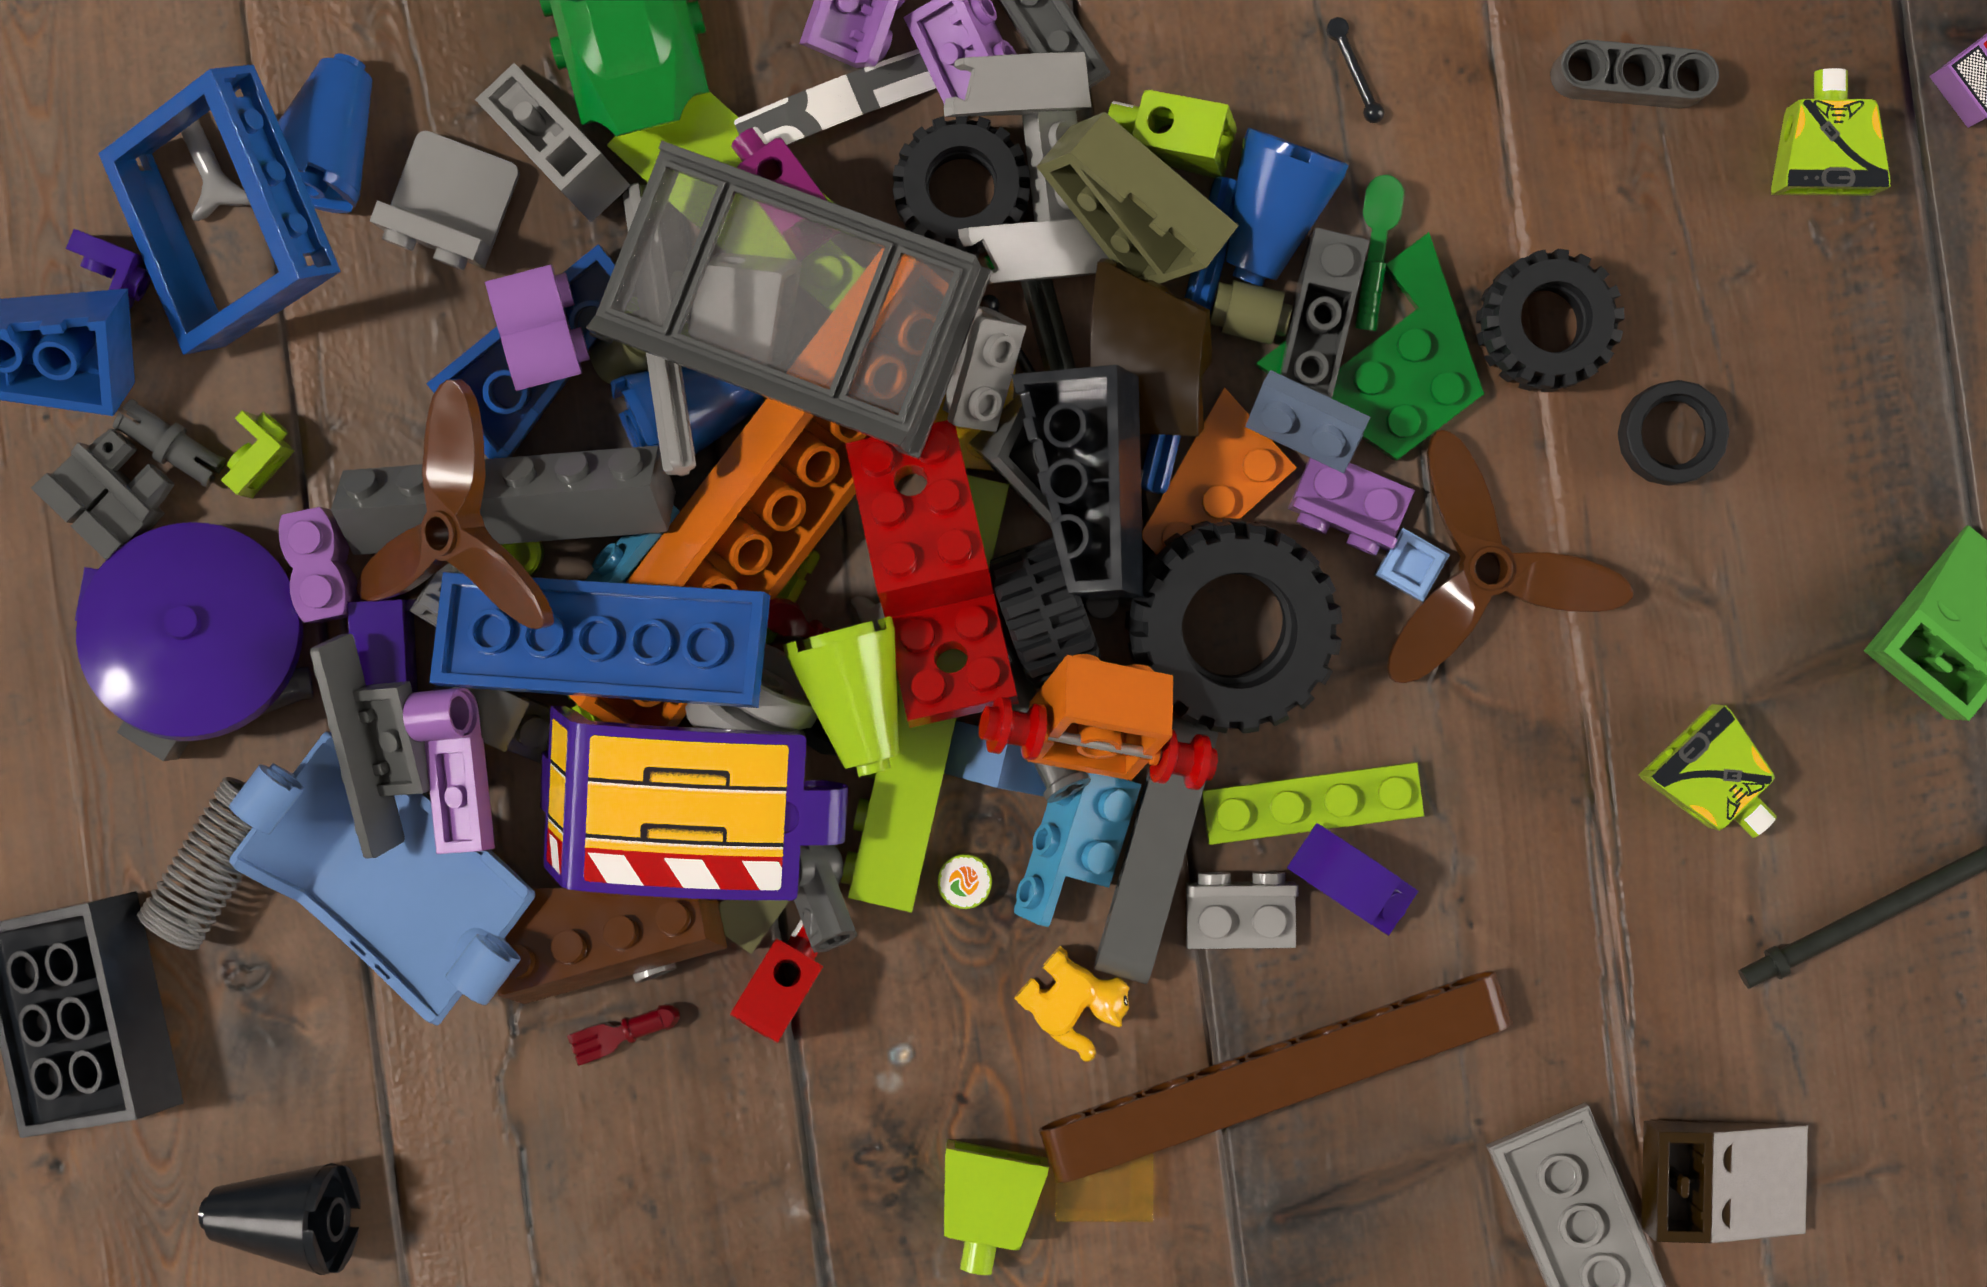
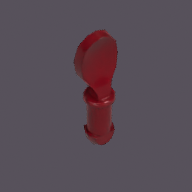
(788, 620)

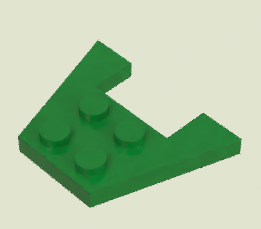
(1415, 371)

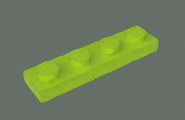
(1301, 802)

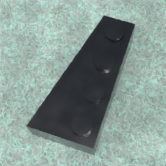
(1090, 471)

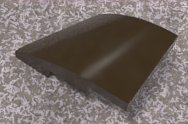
(1156, 339)

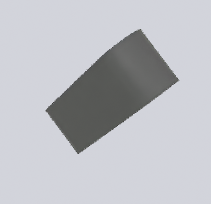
(1657, 62)

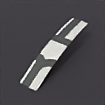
(841, 99)

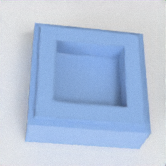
(1412, 565)

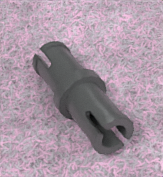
(169, 443)

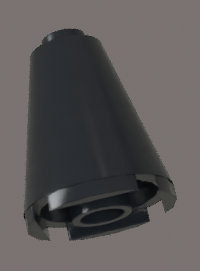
(288, 1217)

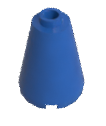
(329, 131)
(1277, 203)
(711, 404)

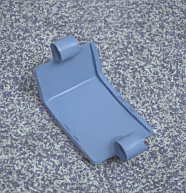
(410, 914)

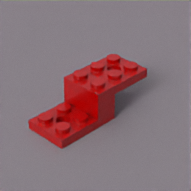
(932, 576)

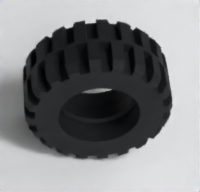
(1304, 641)

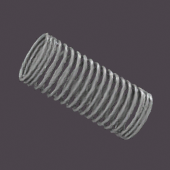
(174, 923)

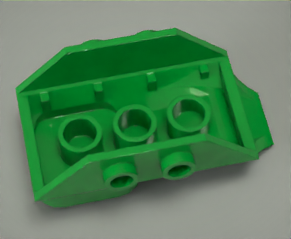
(629, 59)

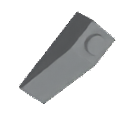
(552, 142)

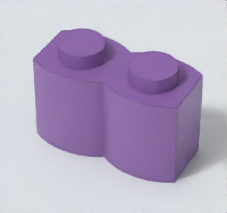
(536, 327)
(318, 554)

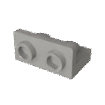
(984, 371)
(1241, 913)

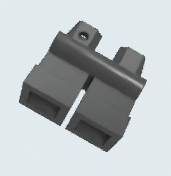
(100, 498)

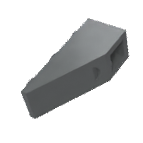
(1323, 309)

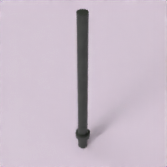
(1779, 961)

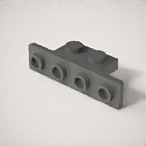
(370, 743)

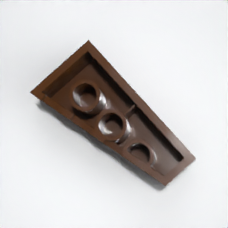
(595, 937)

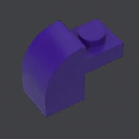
(1352, 879)

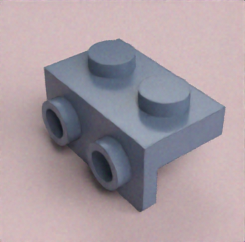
(1307, 421)

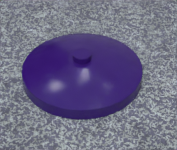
(189, 631)

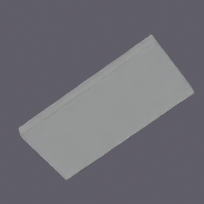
(1573, 1204)

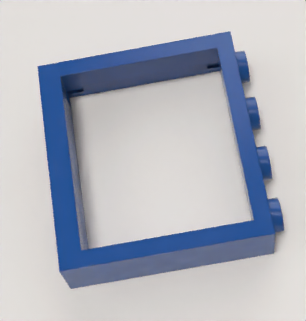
(271, 187)

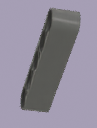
(1150, 871)

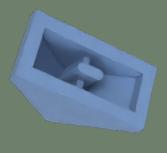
(972, 761)

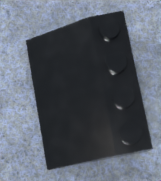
(83, 1018)

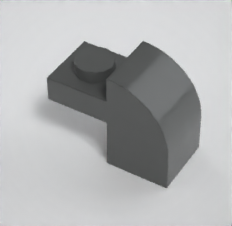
(512, 721)

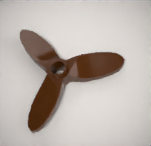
(453, 523)
(1458, 603)

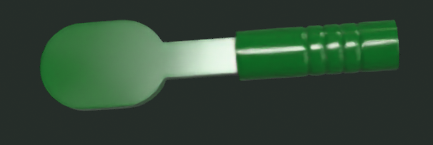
(1382, 213)

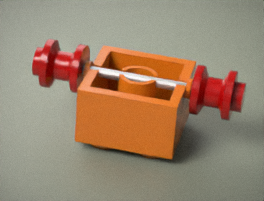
(1101, 723)

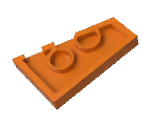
(1219, 476)

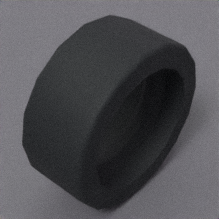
(1714, 423)

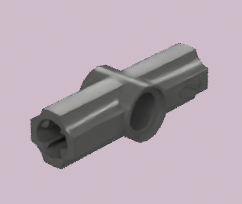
(821, 900)

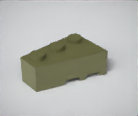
(1134, 202)

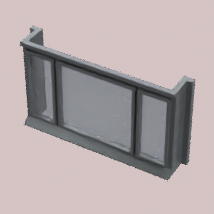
(792, 298)

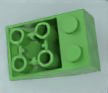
(1940, 632)

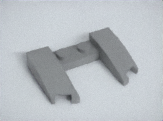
(1047, 95)

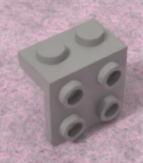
(448, 201)

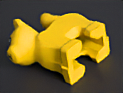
(1066, 999)

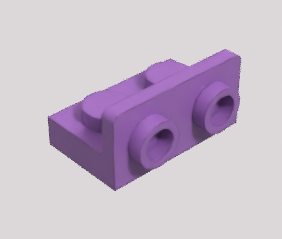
(951, 32)
(1352, 502)

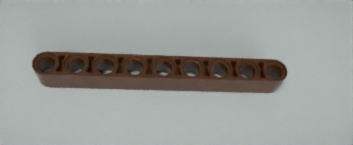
(1275, 1076)

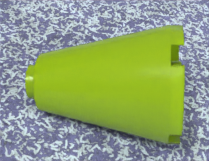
(853, 691)

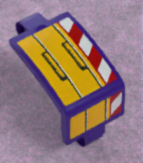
(681, 809)

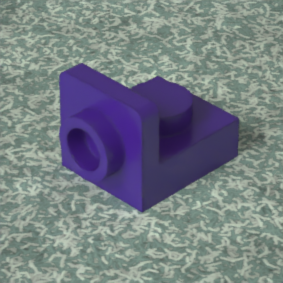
(105, 257)

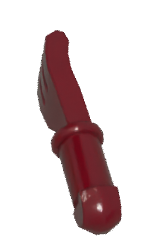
(605, 1037)

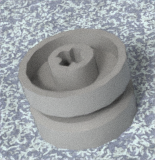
(781, 703)

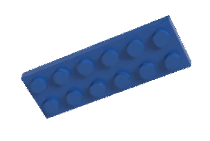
(607, 642)

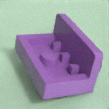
(851, 30)

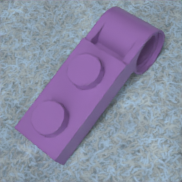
(455, 766)

